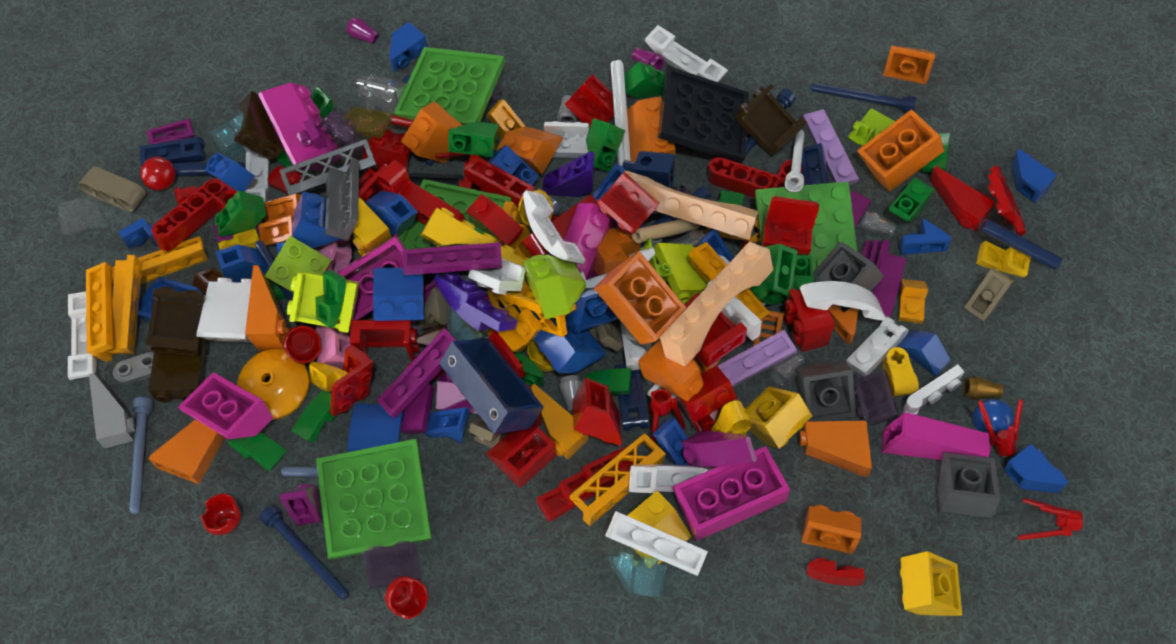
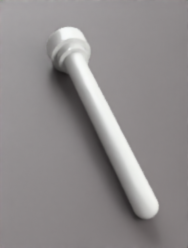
(795, 180)

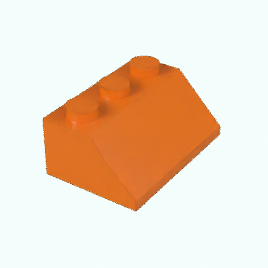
(644, 128)
(901, 150)
(640, 298)

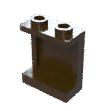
(768, 121)
(257, 129)
(175, 322)
(177, 374)

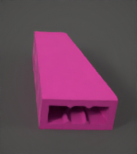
(929, 438)

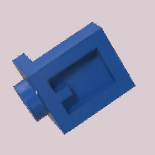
(137, 233)

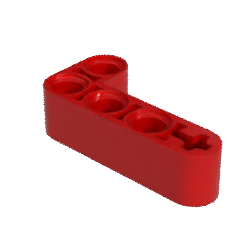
(725, 174)
(396, 180)
(191, 213)
(532, 246)

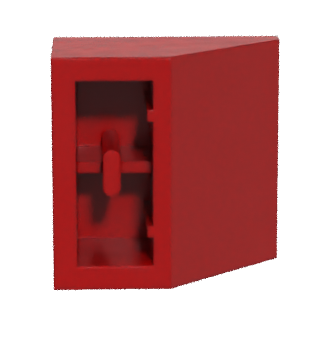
(809, 325)
(707, 404)
(596, 412)
(523, 454)

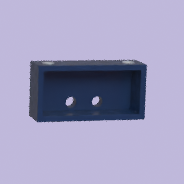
(491, 385)

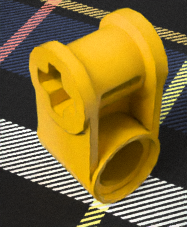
(901, 375)
(733, 419)

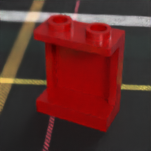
(384, 334)
(720, 339)

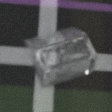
(379, 92)

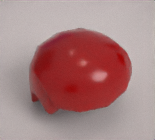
(158, 173)
(302, 344)
(219, 508)
(406, 597)

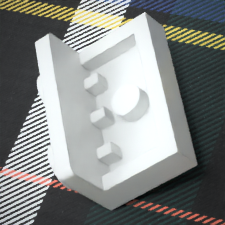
(573, 136)
(502, 279)

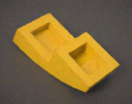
(1002, 260)
(325, 375)

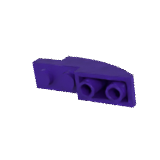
(470, 304)

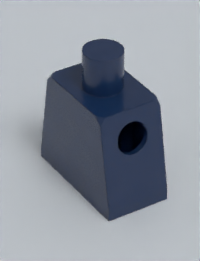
(654, 166)

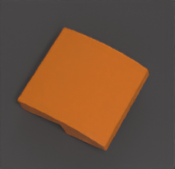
(278, 219)

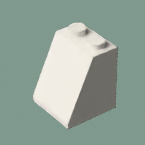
(225, 311)

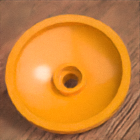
(287, 384)

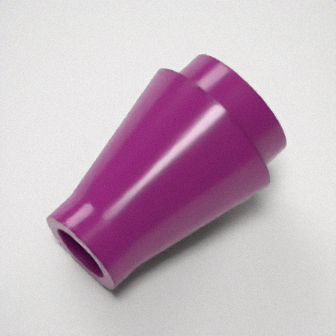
(360, 30)
(648, 58)

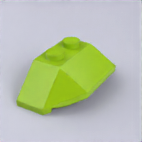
(554, 284)

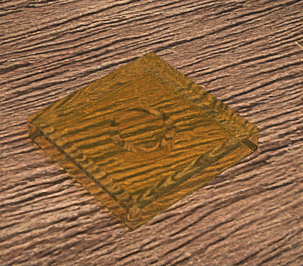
(369, 121)

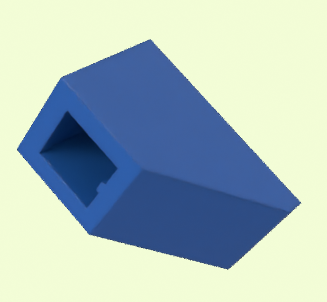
(406, 45)
(511, 163)
(229, 172)
(1031, 177)
(393, 211)
(238, 262)
(1034, 472)

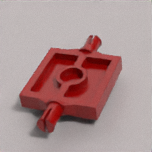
(1006, 203)

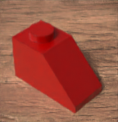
(494, 220)

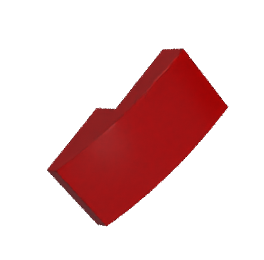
(826, 572)

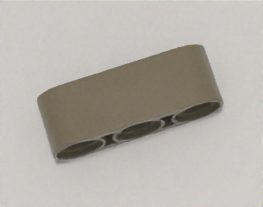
(112, 189)

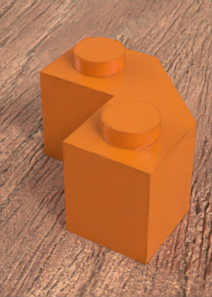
(614, 250)

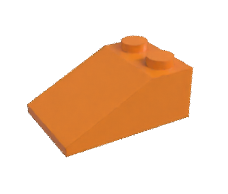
(265, 320)

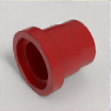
(183, 193)

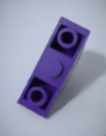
(572, 178)

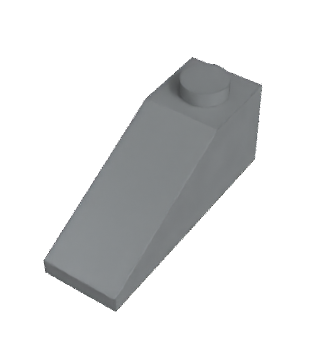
(110, 420)

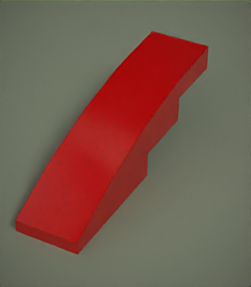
(558, 500)

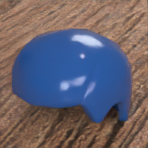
(999, 413)

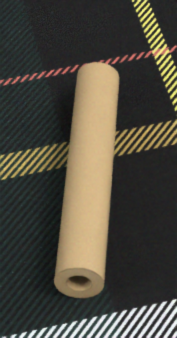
(663, 230)

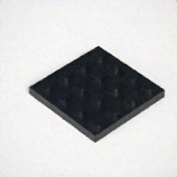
(702, 115)

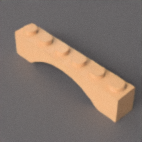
(712, 214)
(689, 330)

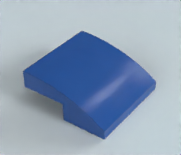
(373, 427)

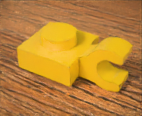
(245, 238)

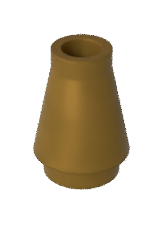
(980, 388)

